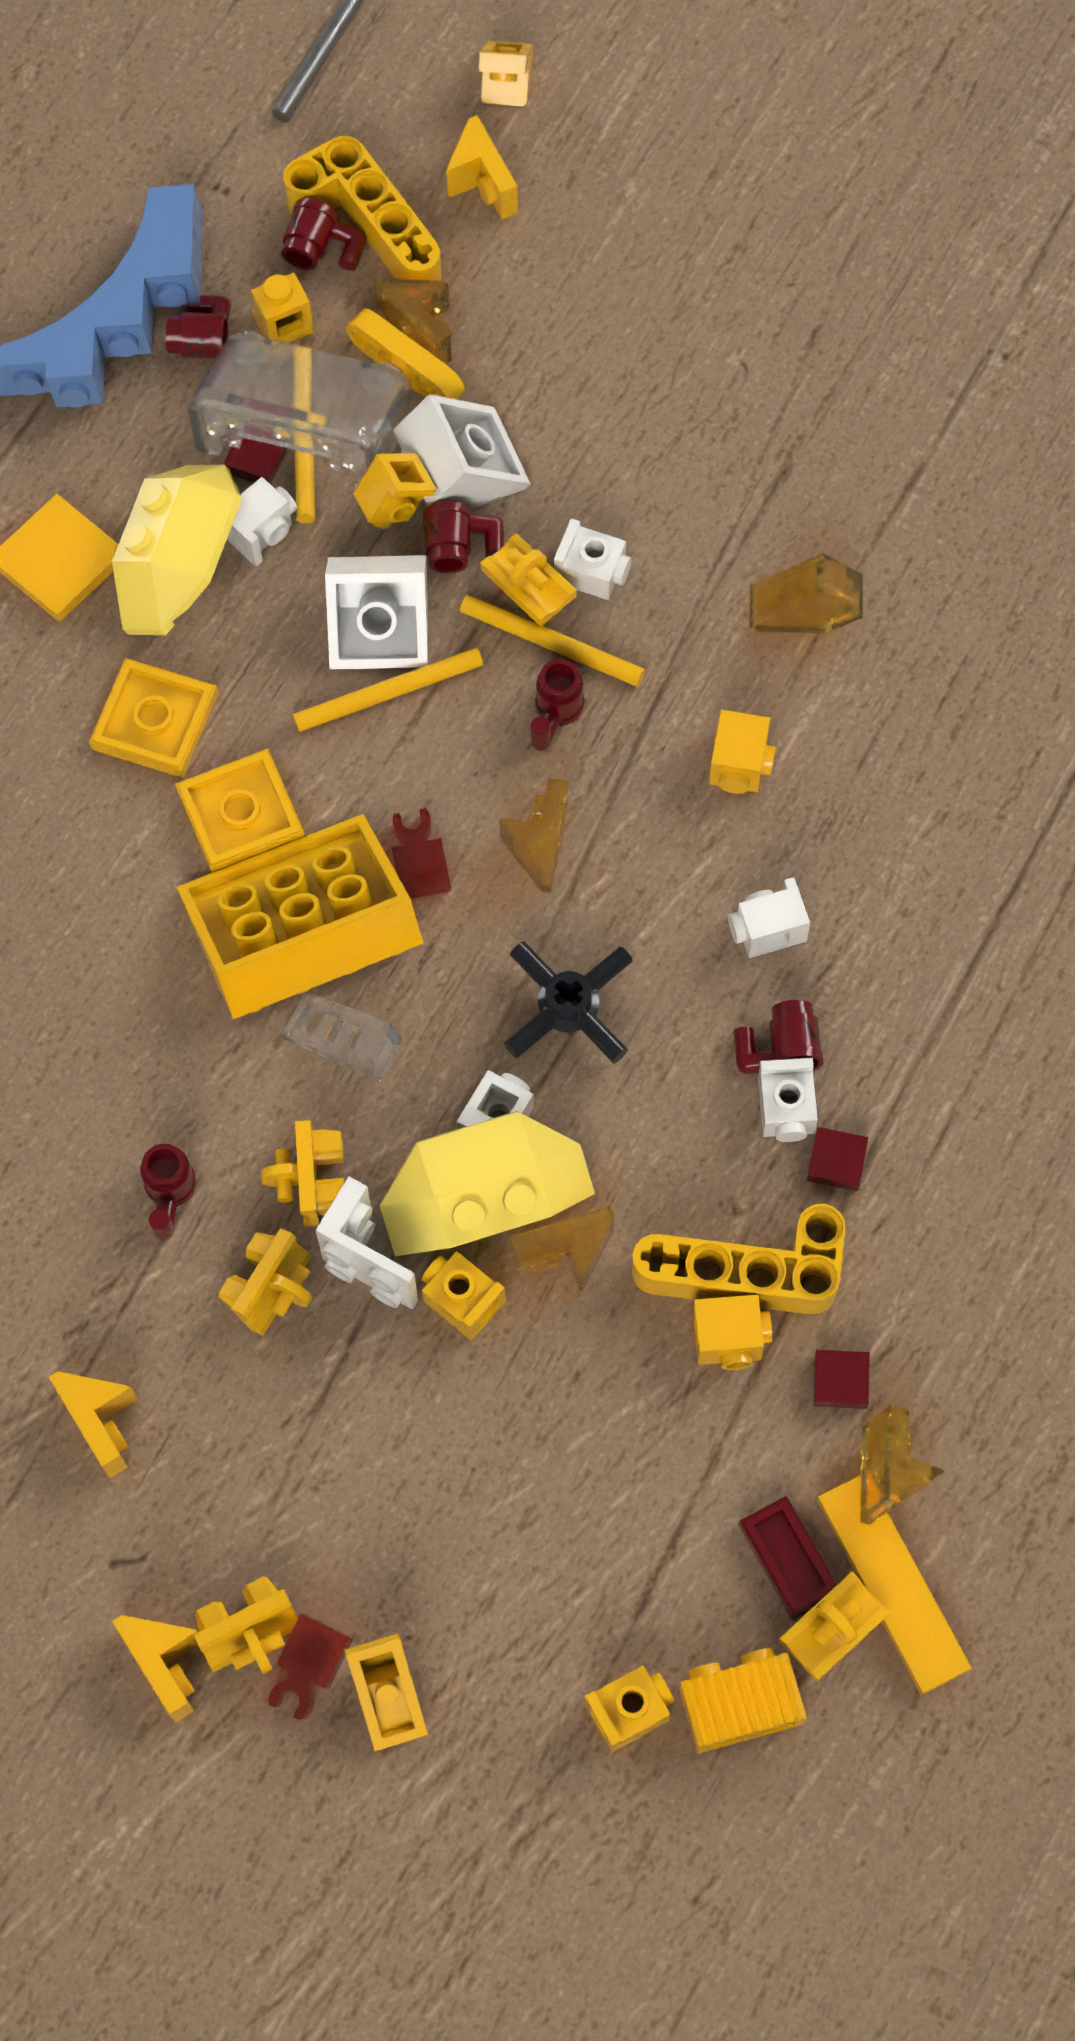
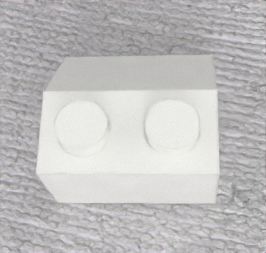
(462, 451)
(377, 612)

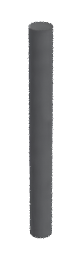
(315, 59)

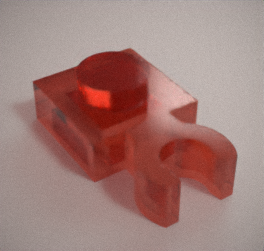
(419, 862)
(312, 1657)

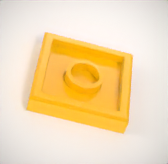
(57, 557)
(154, 717)
(239, 810)

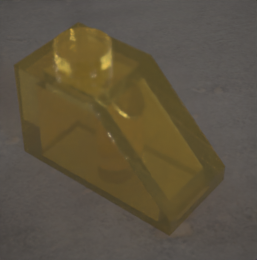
(807, 598)

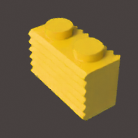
(741, 1700)

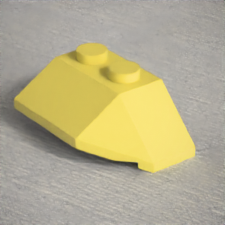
(172, 545)
(482, 1183)

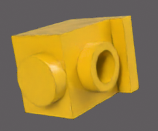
(280, 298)
(393, 488)
(465, 1311)
(623, 1727)

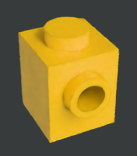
(741, 752)
(730, 1331)

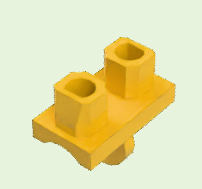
(529, 580)
(313, 1149)
(273, 1283)
(834, 1626)
(249, 1632)

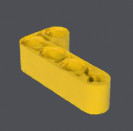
(350, 187)
(738, 1260)

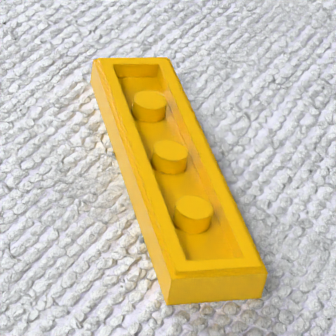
(894, 1580)

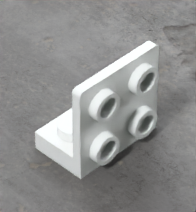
(342, 1245)

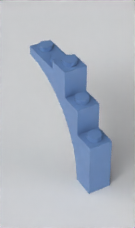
(118, 317)

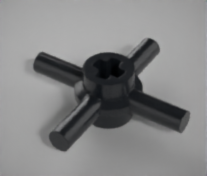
(568, 1017)

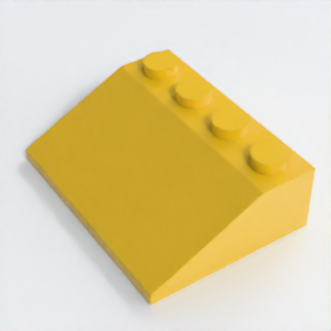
(300, 915)

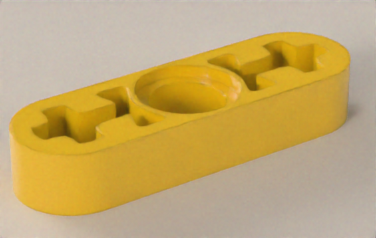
(389, 345)

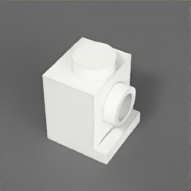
(261, 519)
(592, 560)
(770, 920)
(781, 1079)
(497, 1093)

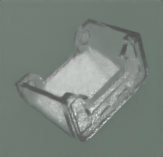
(299, 402)

